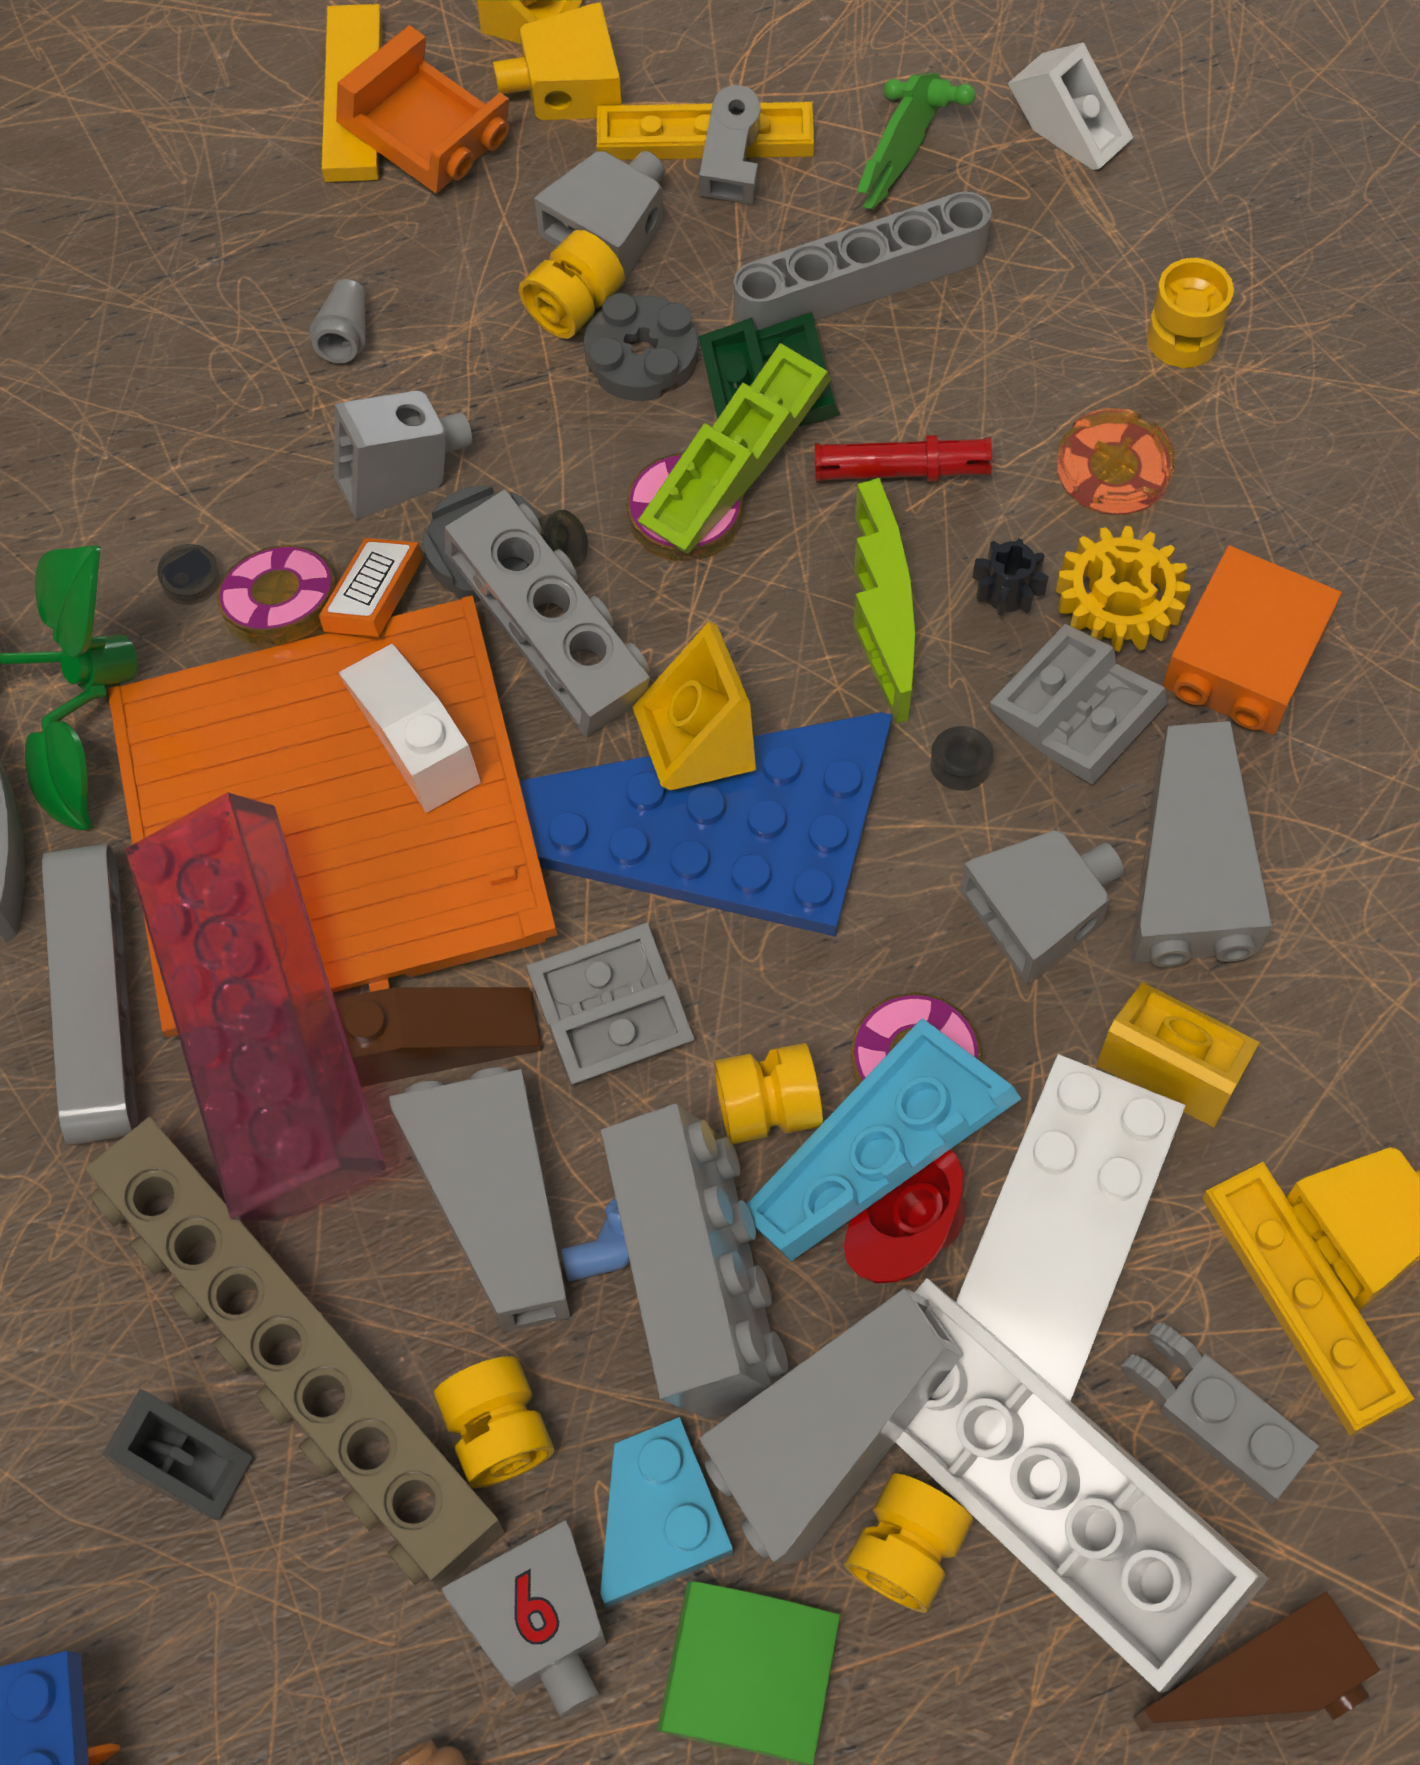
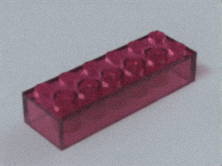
(253, 1010)

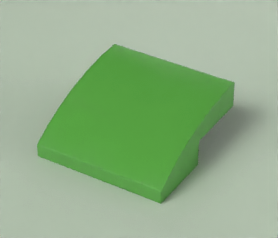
(749, 1673)

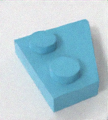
(658, 1515)

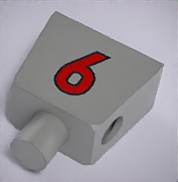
(534, 1617)

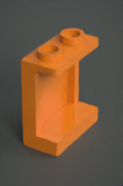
(419, 113)
(1250, 640)

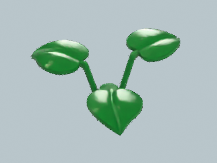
(66, 603)

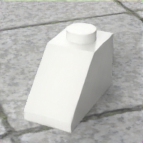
(1071, 105)

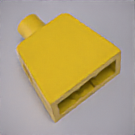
(564, 65)
(1364, 1220)

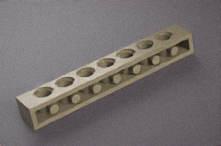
(151, 1165)

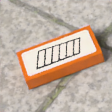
(371, 587)

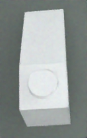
(412, 727)

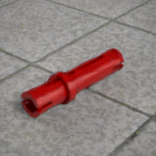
(904, 459)

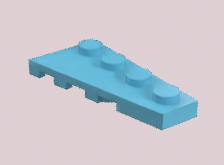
(887, 1130)

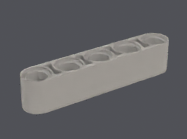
(864, 261)
(89, 994)

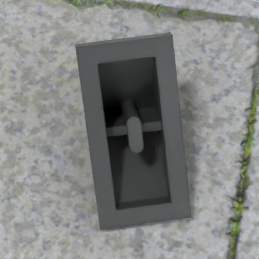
(176, 1456)

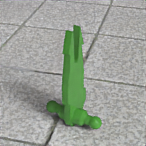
(906, 128)

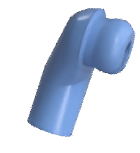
(599, 1256)

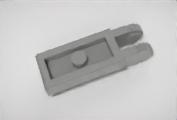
(1223, 1415)

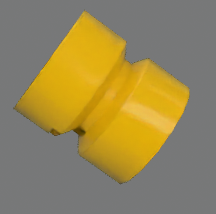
(572, 284)
(1189, 312)
(768, 1093)
(495, 1427)
(910, 1540)

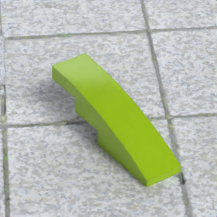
(735, 450)
(885, 606)

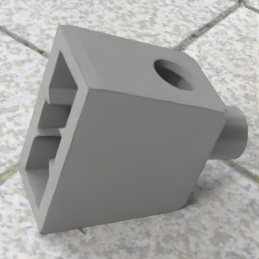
(609, 200)
(392, 449)
(1040, 898)

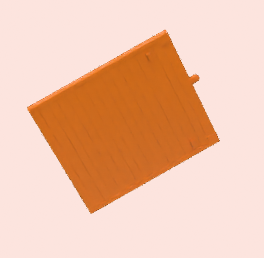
(375, 870)

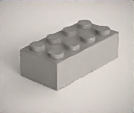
(693, 1262)

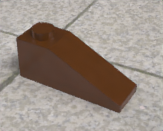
(435, 1029)
(1278, 1676)

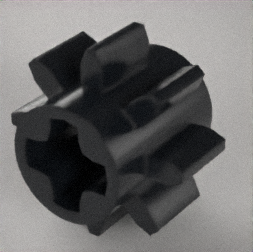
(1010, 576)

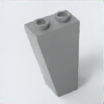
(1200, 857)
(488, 1180)
(827, 1424)

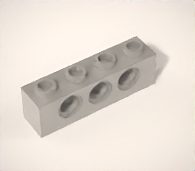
(587, 693)

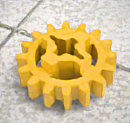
(1123, 588)

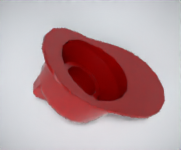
(908, 1224)

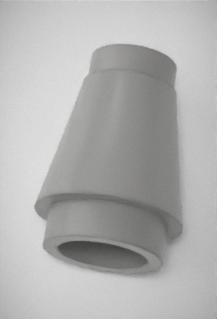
(340, 323)

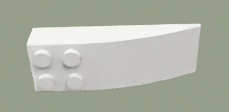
(1068, 1217)
(1076, 1506)

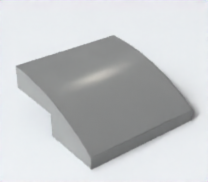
(1078, 703)
(609, 1004)

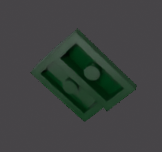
(741, 351)

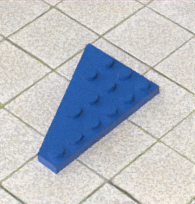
(745, 844)

